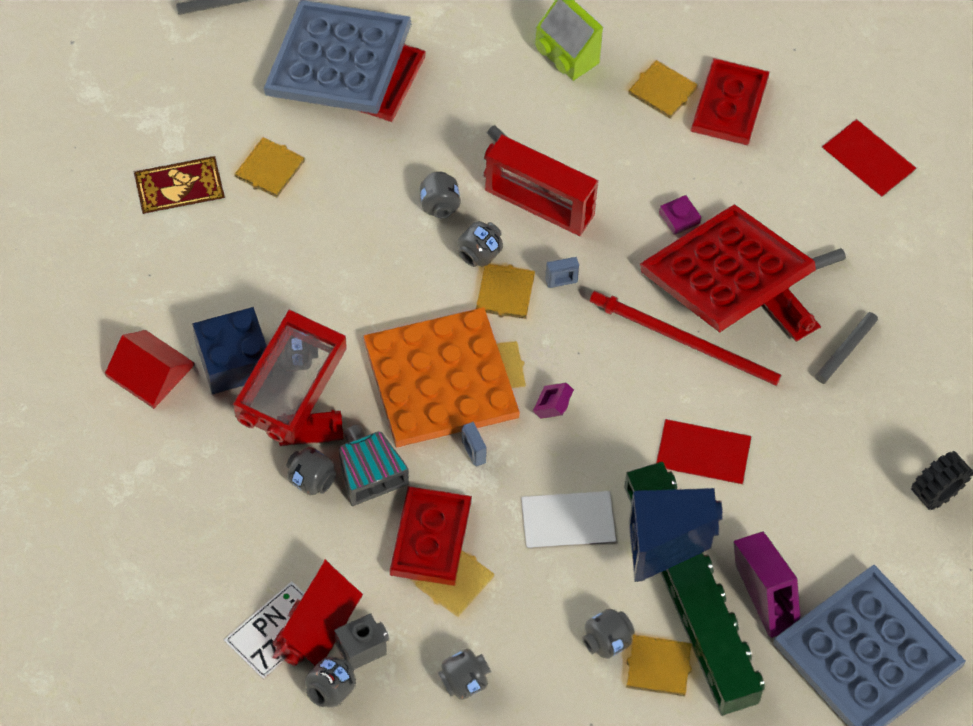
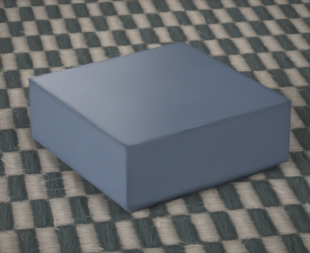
(562, 272)
(474, 444)

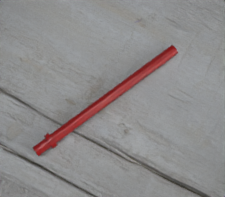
(612, 305)

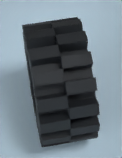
(942, 480)

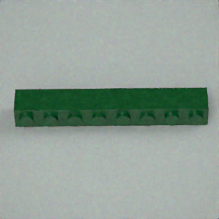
(705, 615)

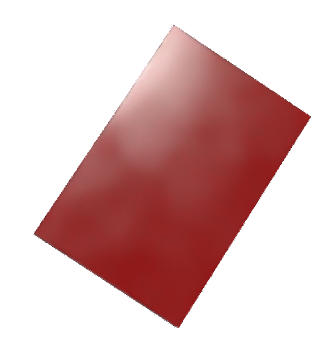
(401, 80)
(730, 101)
(431, 536)

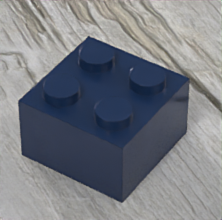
(229, 348)

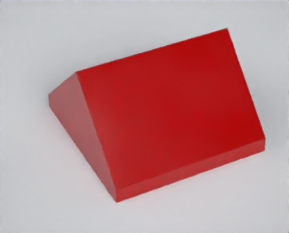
(147, 367)

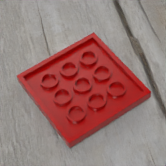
(727, 267)

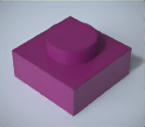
(680, 214)
(553, 400)

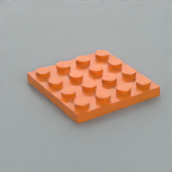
(440, 376)

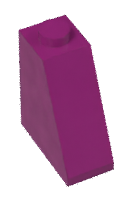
(768, 582)

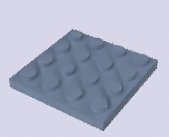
(338, 56)
(869, 651)

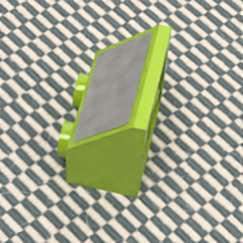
(569, 38)

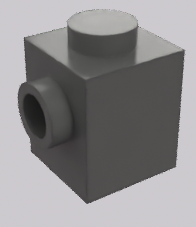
(362, 641)

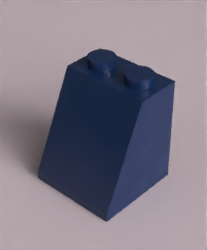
(671, 527)

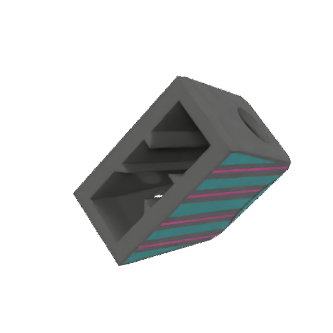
(370, 465)

